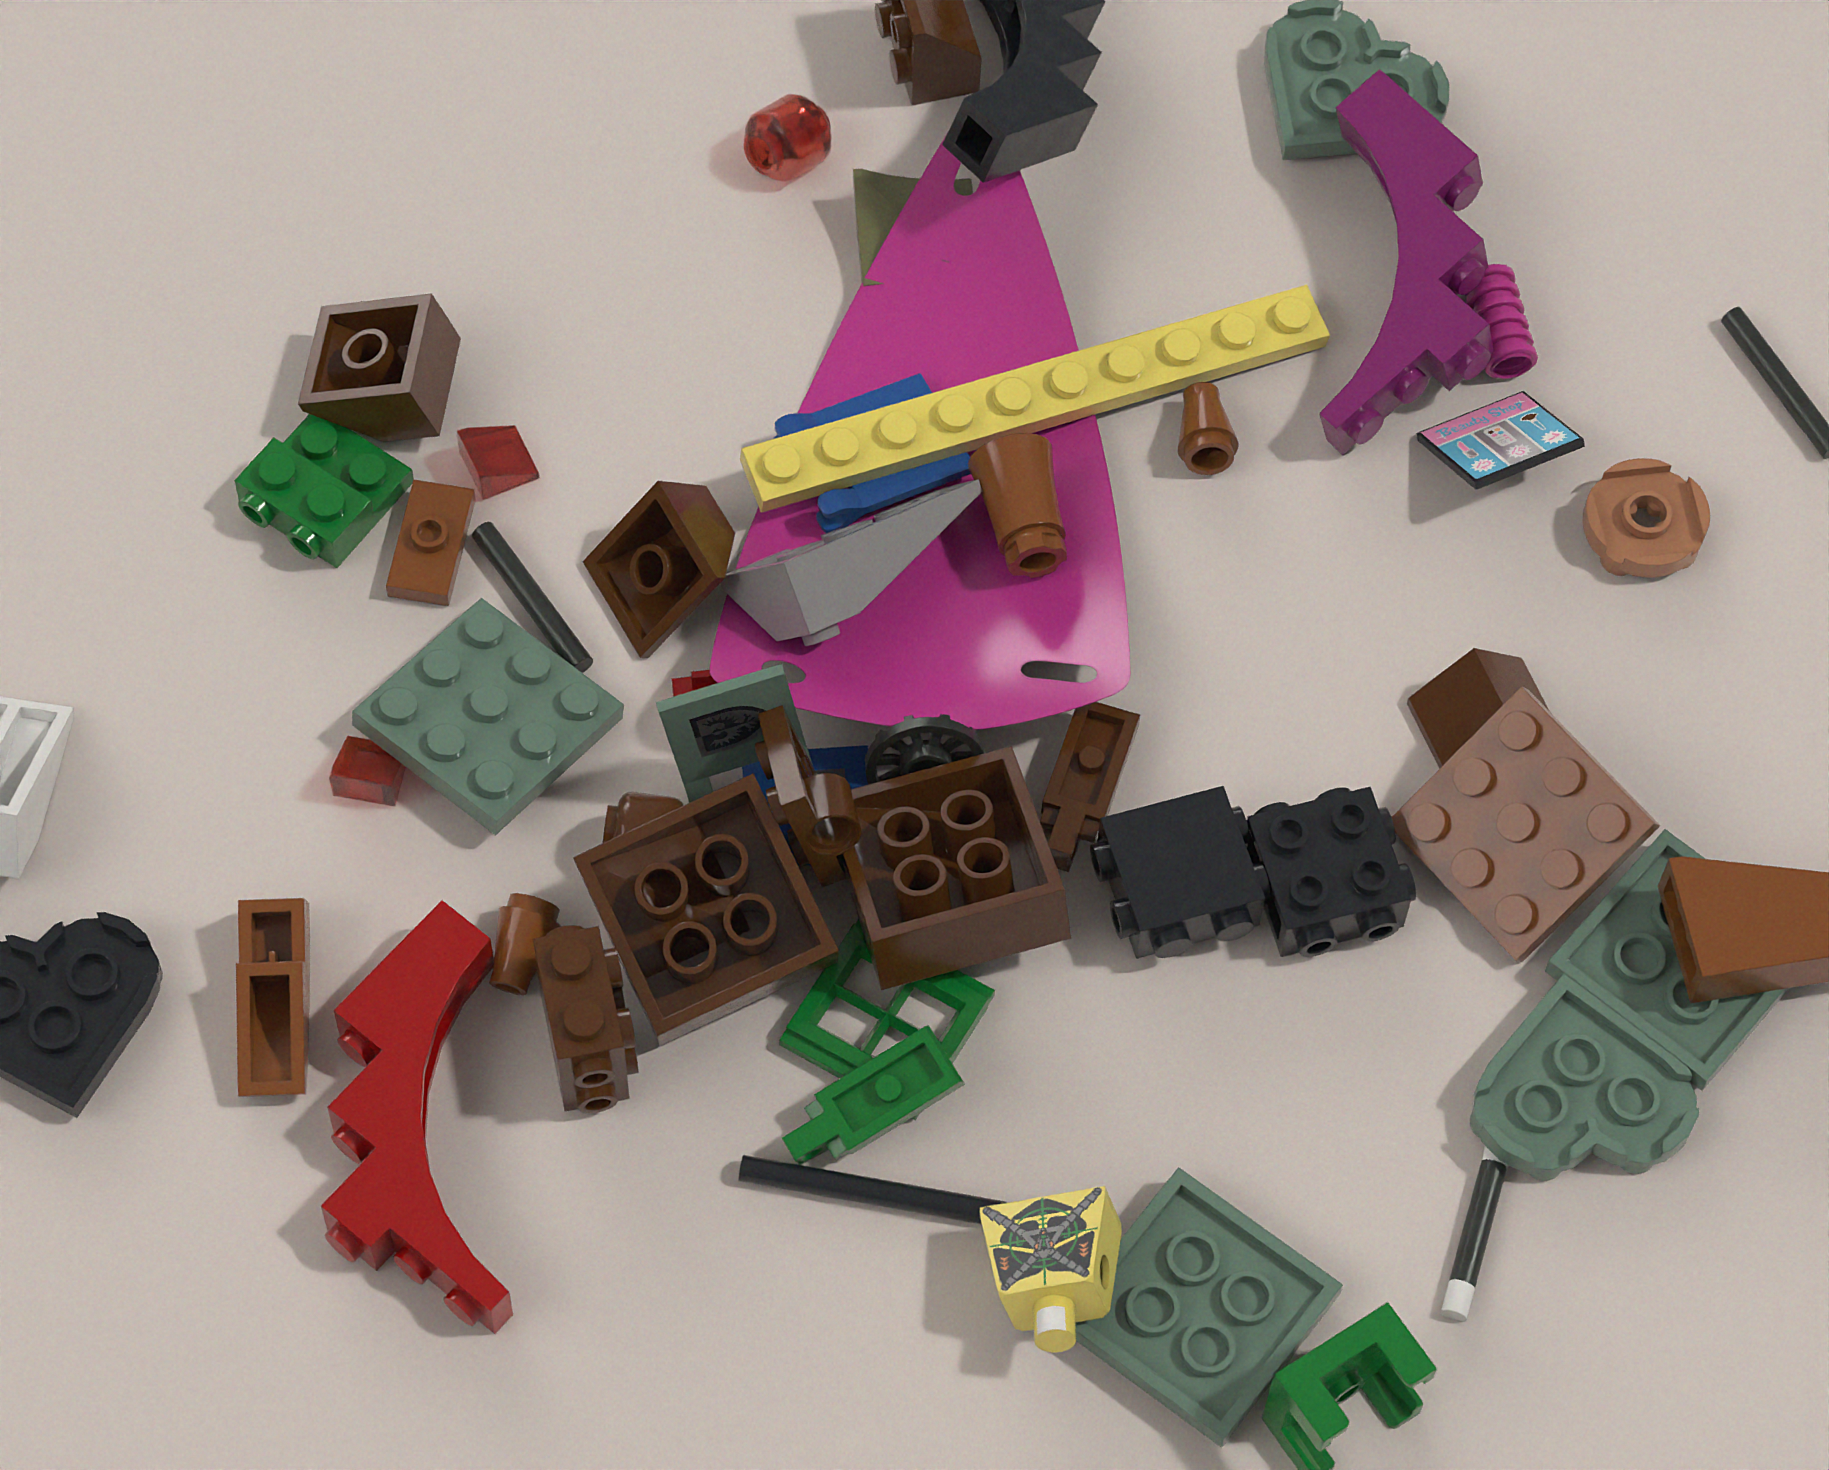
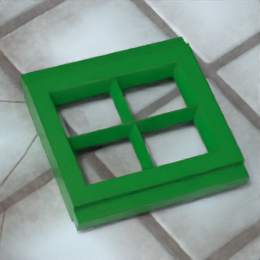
(840, 1057)

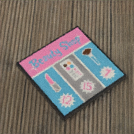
(1500, 440)

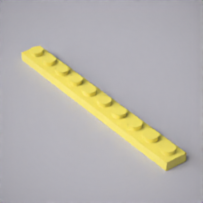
(1033, 398)

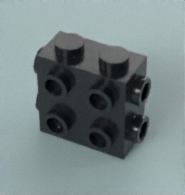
(1330, 871)
(1180, 873)

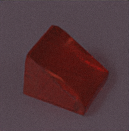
(496, 458)
(366, 772)

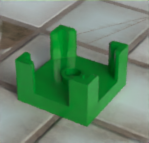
(1369, 1356)

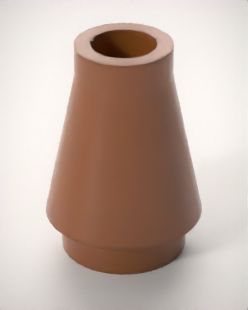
(1206, 434)
(517, 926)

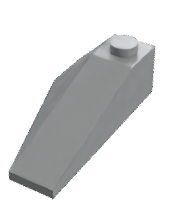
(835, 578)

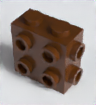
(586, 1017)

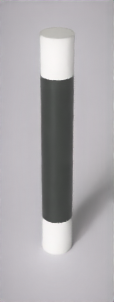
(1474, 1237)

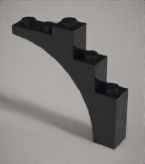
(1039, 100)

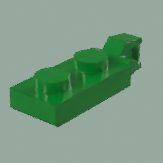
(875, 1098)

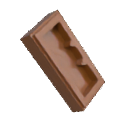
(430, 542)

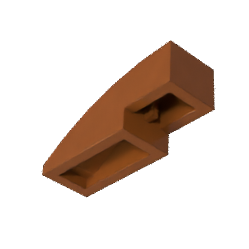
(273, 996)

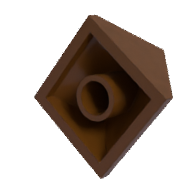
(1466, 697)

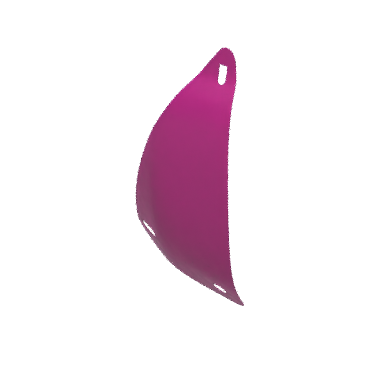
(955, 618)

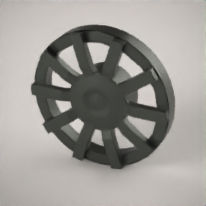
(921, 753)

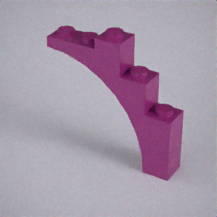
(1427, 325)

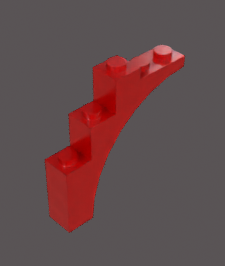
(397, 1031)

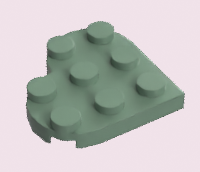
(1323, 56)
(1581, 1086)

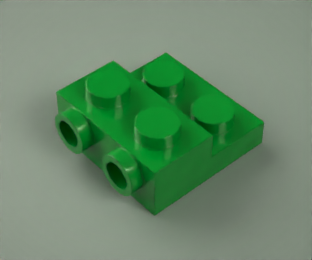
(321, 488)

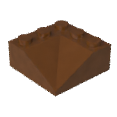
(952, 869)
(707, 909)

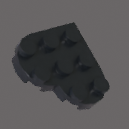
(73, 1005)

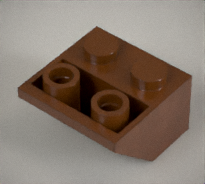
(932, 48)

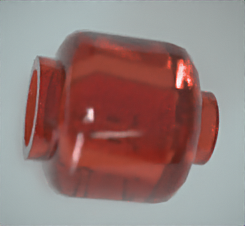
(787, 137)

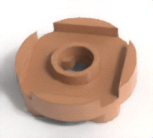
(1637, 549)

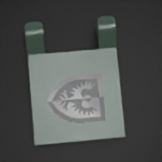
(720, 724)

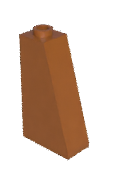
(1746, 926)

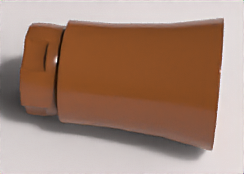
(1022, 502)

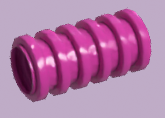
(1499, 305)

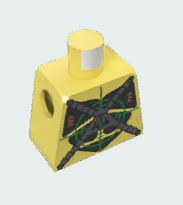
(1054, 1261)

